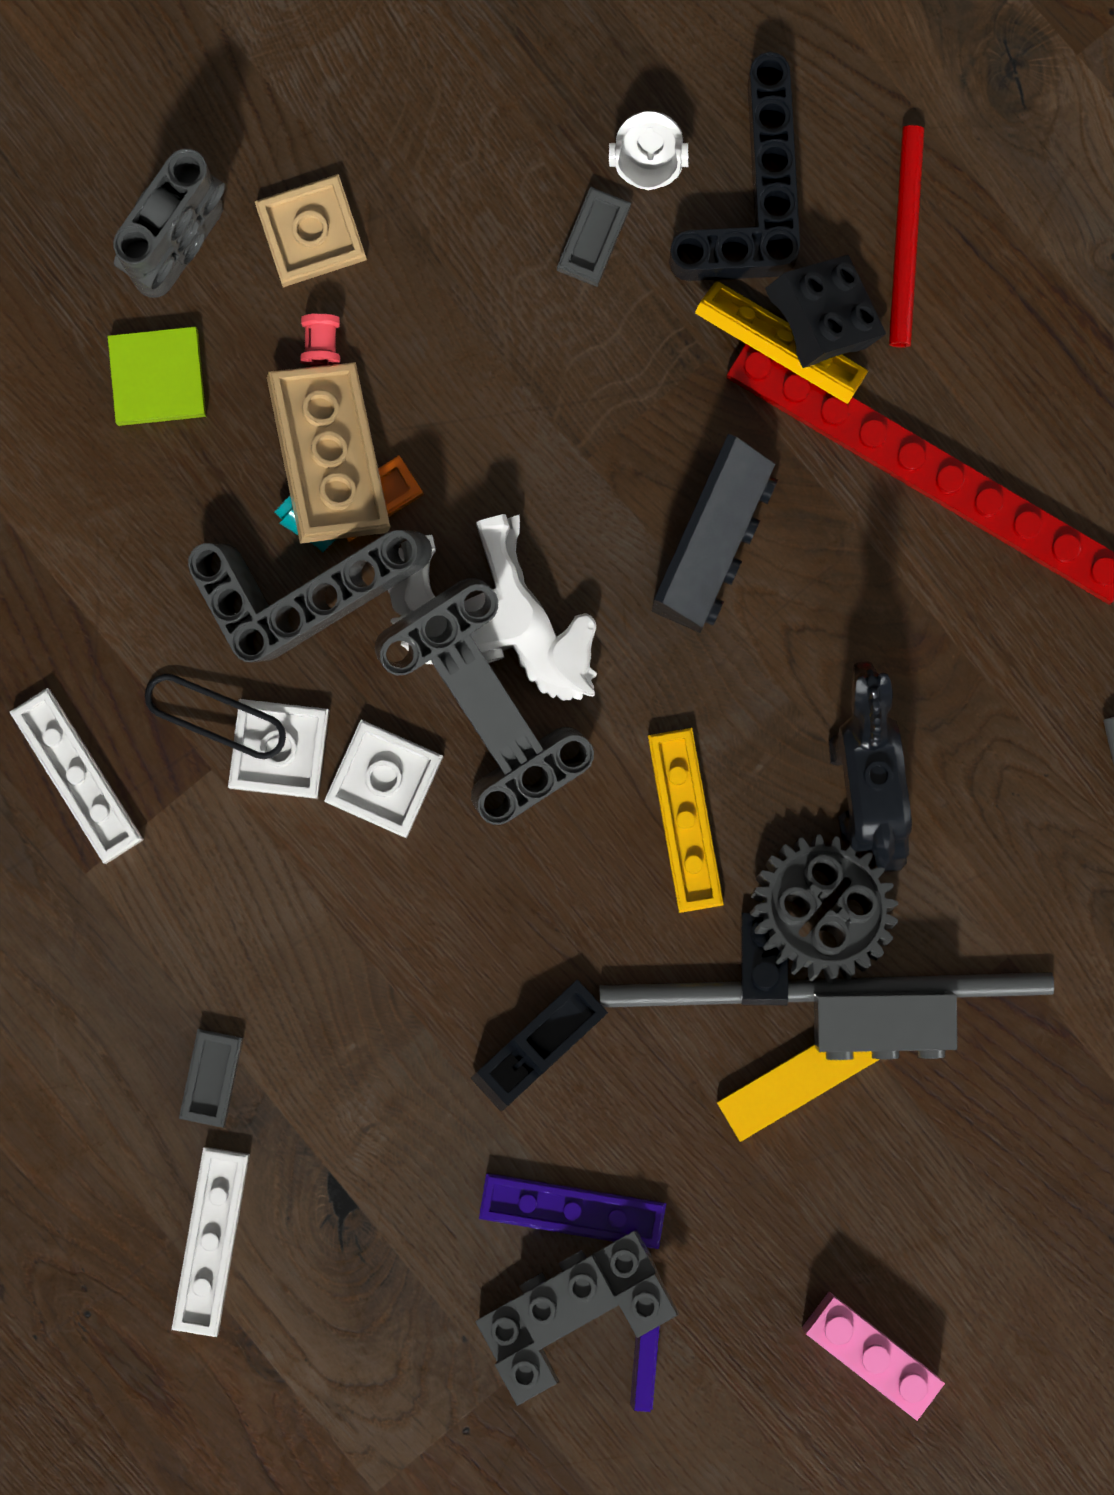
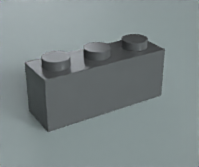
(885, 1023)

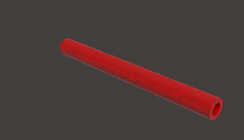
(906, 236)

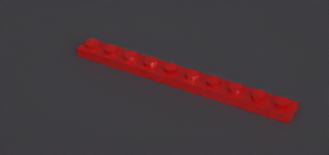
(932, 473)

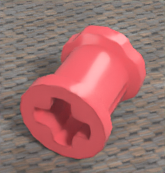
(320, 340)

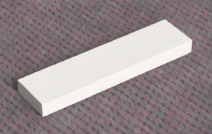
(76, 776)
(210, 1242)

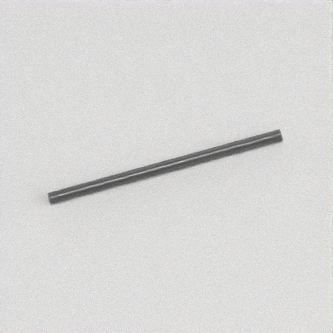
(803, 989)

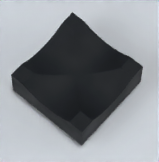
(826, 310)

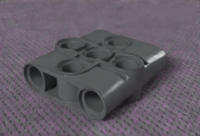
(169, 223)

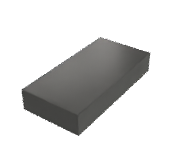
(594, 236)
(211, 1078)

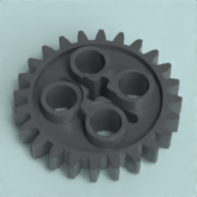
(855, 935)

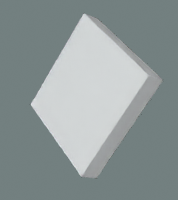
(300, 762)
(383, 778)

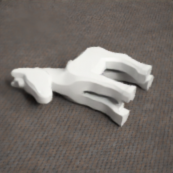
(554, 662)

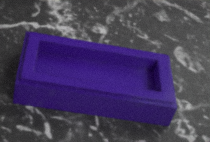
(644, 1371)

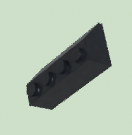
(714, 535)

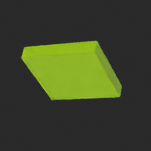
(156, 376)

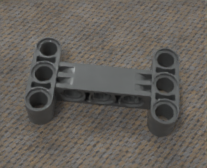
(485, 702)

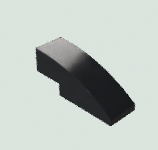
(539, 1045)

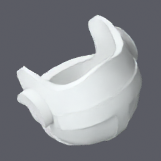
(649, 150)

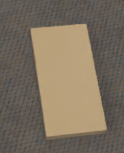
(328, 452)

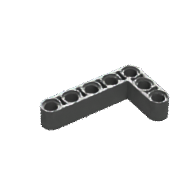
(307, 600)

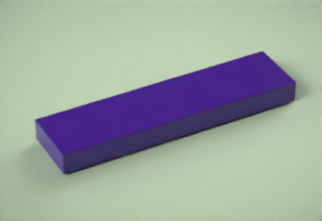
(570, 1209)

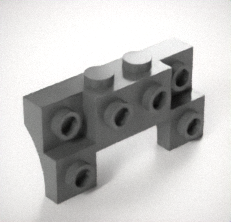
(557, 1306)

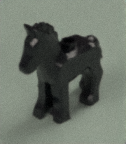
(873, 772)

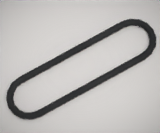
(282, 735)

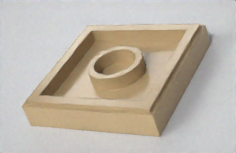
(310, 230)

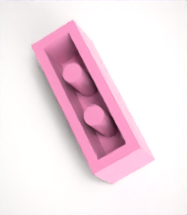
(873, 1356)

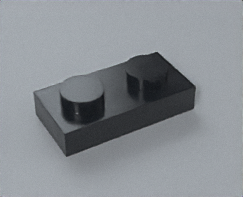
(761, 977)

